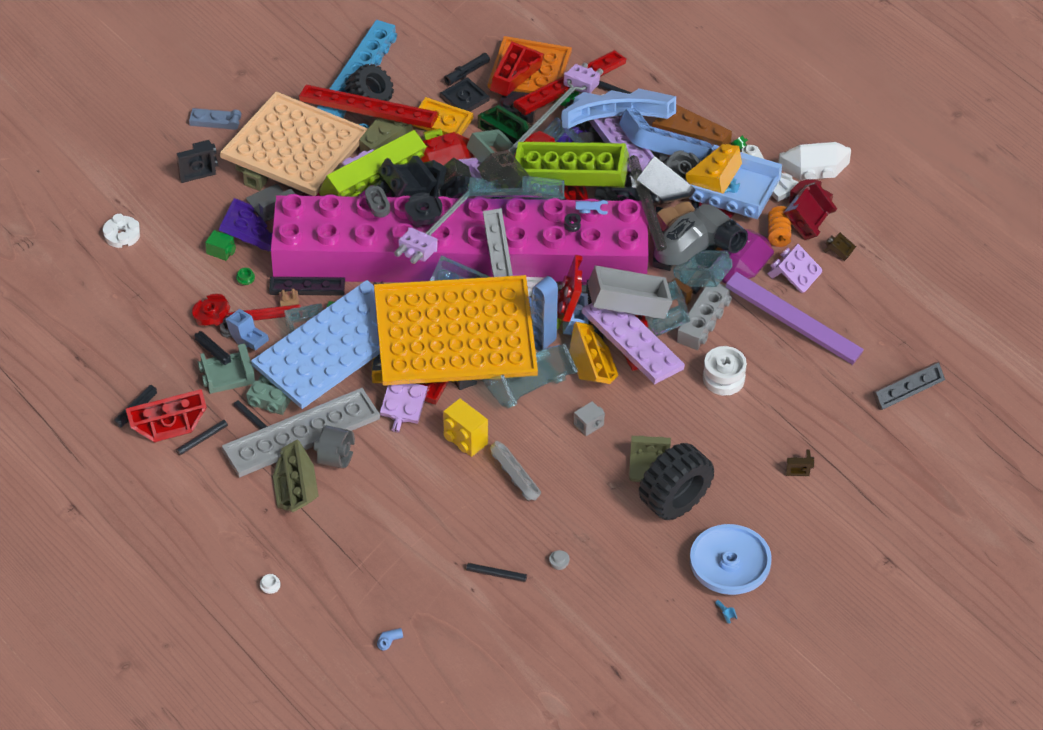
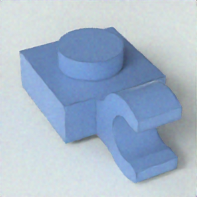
(586, 206)

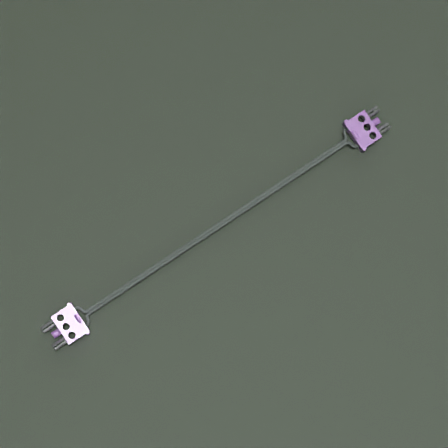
(423, 245)

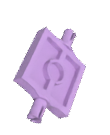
(403, 403)

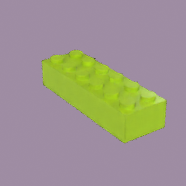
(575, 162)
(363, 172)

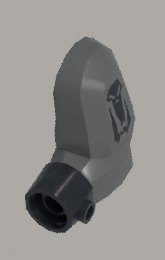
(696, 231)

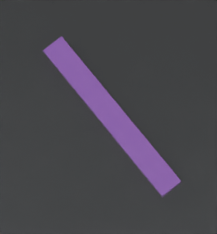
(794, 318)

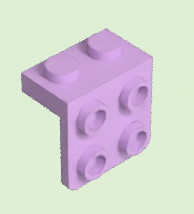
(796, 267)

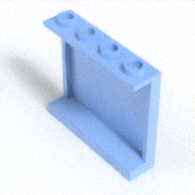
(757, 182)

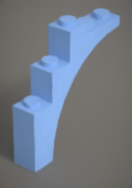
(614, 103)

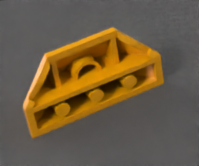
(591, 355)

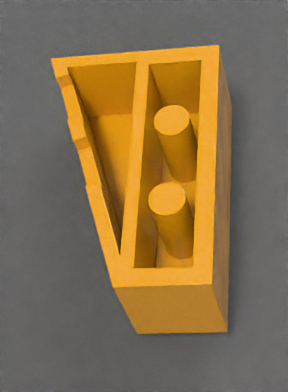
(716, 169)

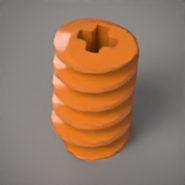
(779, 227)

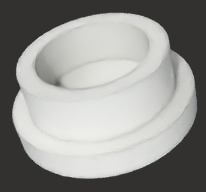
(270, 584)

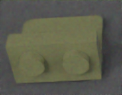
(644, 452)

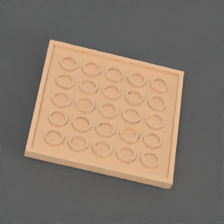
(294, 143)

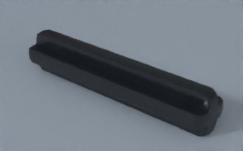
(212, 348)
(142, 398)

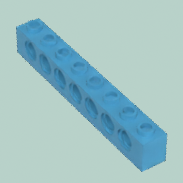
(370, 51)

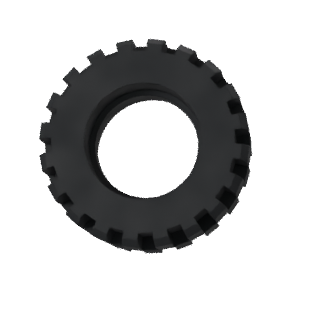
(676, 481)

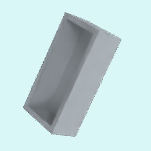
(629, 292)

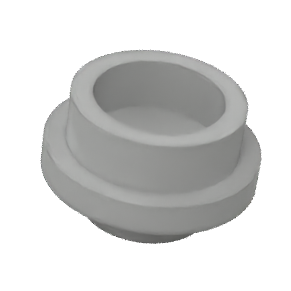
(559, 559)

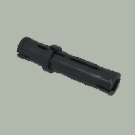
(462, 71)

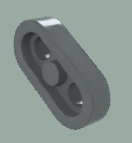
(377, 201)

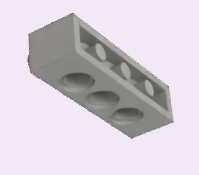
(703, 316)

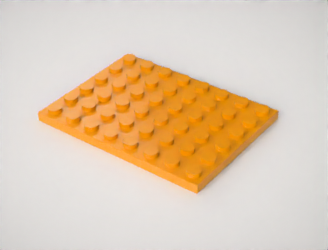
(455, 330)

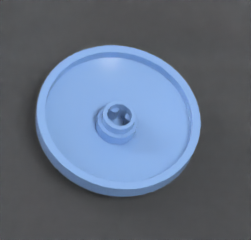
(730, 559)

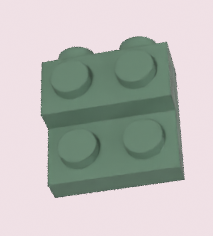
(267, 396)

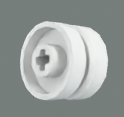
(724, 370)

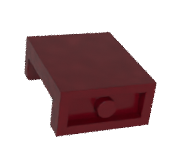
(809, 210)

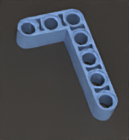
(660, 140)
(544, 312)

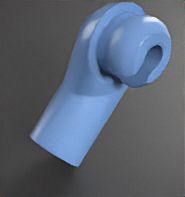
(387, 638)

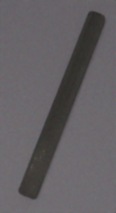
(647, 205)

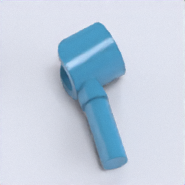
(733, 187)
(727, 612)

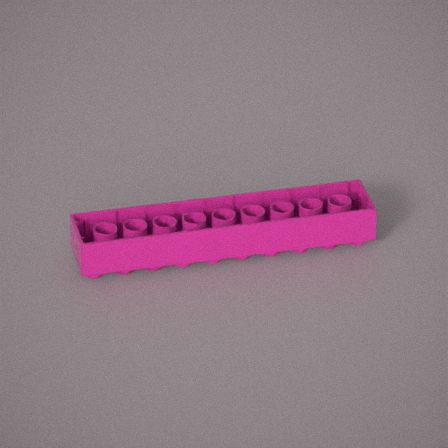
(346, 240)

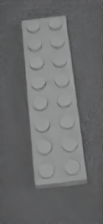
(264, 445)

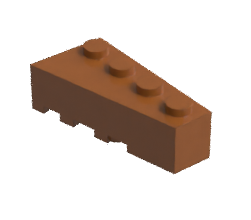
(694, 126)

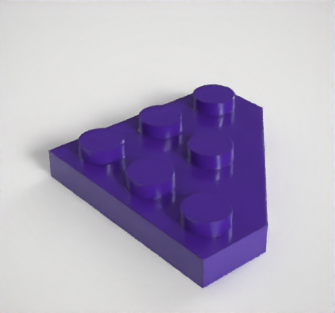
(244, 224)

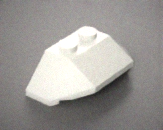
(815, 160)

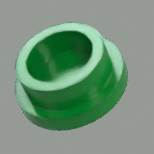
(740, 142)
(245, 276)

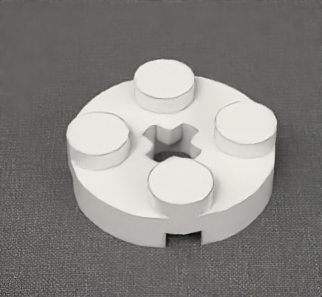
(118, 223)

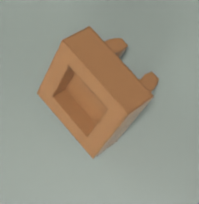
(288, 297)

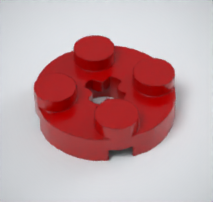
(211, 310)

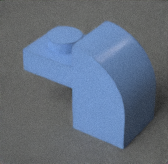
(243, 330)

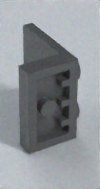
(265, 200)

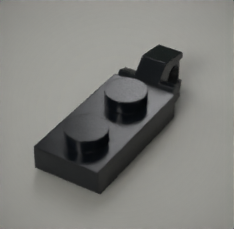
(455, 188)

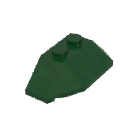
(501, 119)

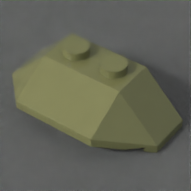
(294, 478)

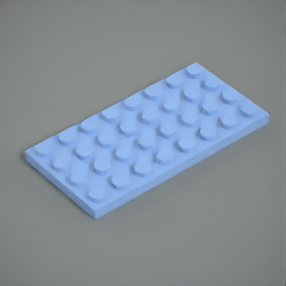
(324, 348)

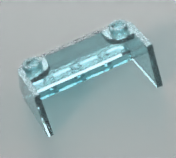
(552, 366)

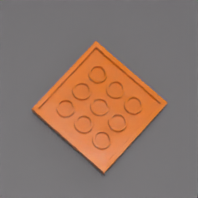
(552, 68)

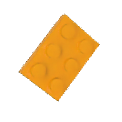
(449, 117)

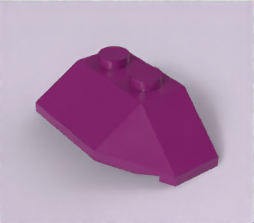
(751, 257)

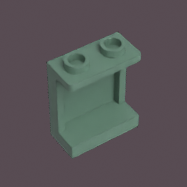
(229, 376)

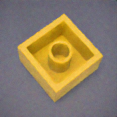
(465, 427)

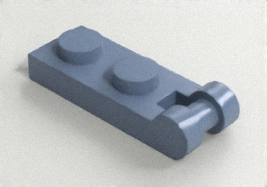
(215, 118)

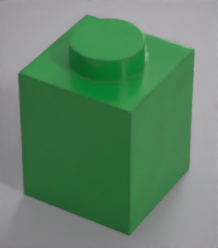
(220, 245)

